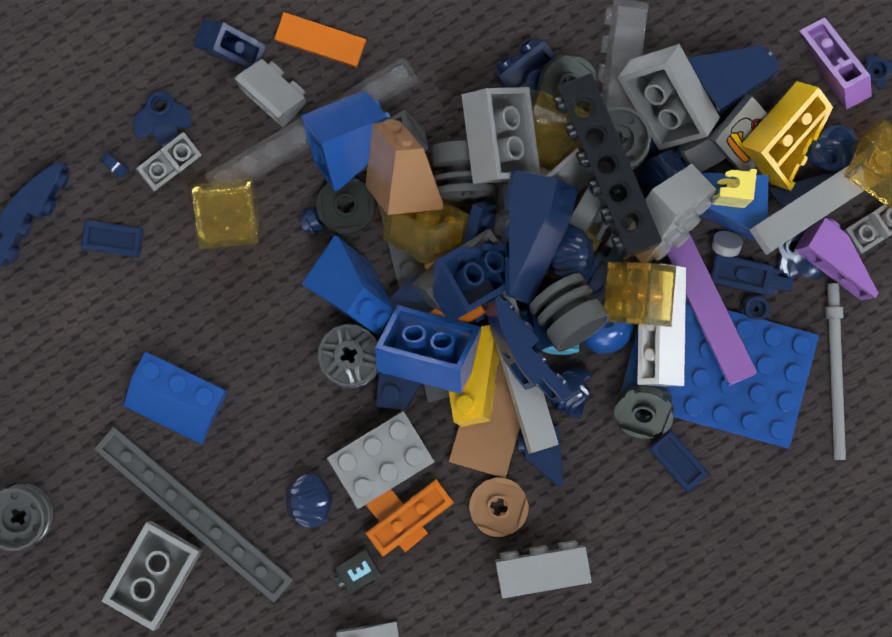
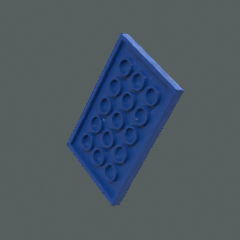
(756, 407)

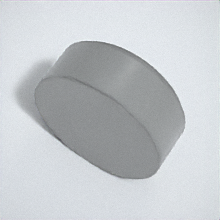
(727, 243)

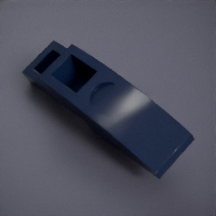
(32, 200)
(515, 344)

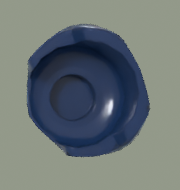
(833, 148)
(658, 170)
(573, 254)
(575, 402)
(308, 501)

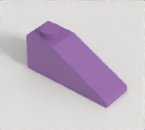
(837, 63)
(836, 256)

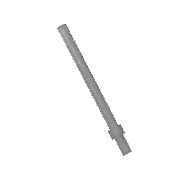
(835, 314)

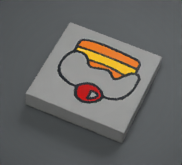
(736, 129)

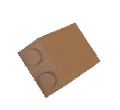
(400, 171)

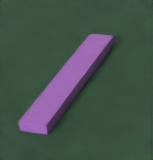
(712, 314)

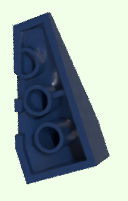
(537, 222)
(469, 278)

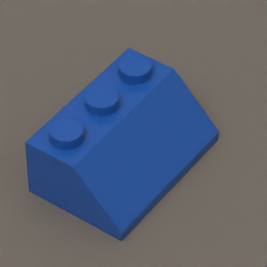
(428, 349)
(174, 397)

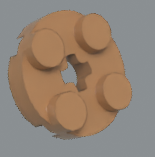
(507, 521)

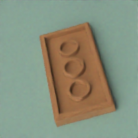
(490, 443)

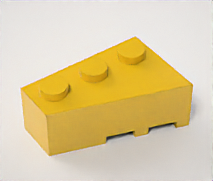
(786, 133)
(477, 397)

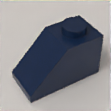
(228, 44)
(546, 461)

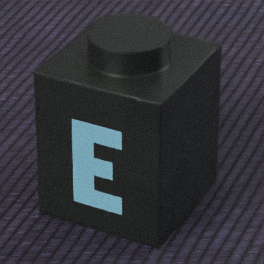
(357, 572)

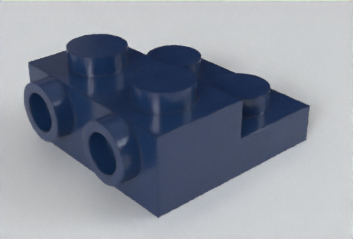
(525, 67)

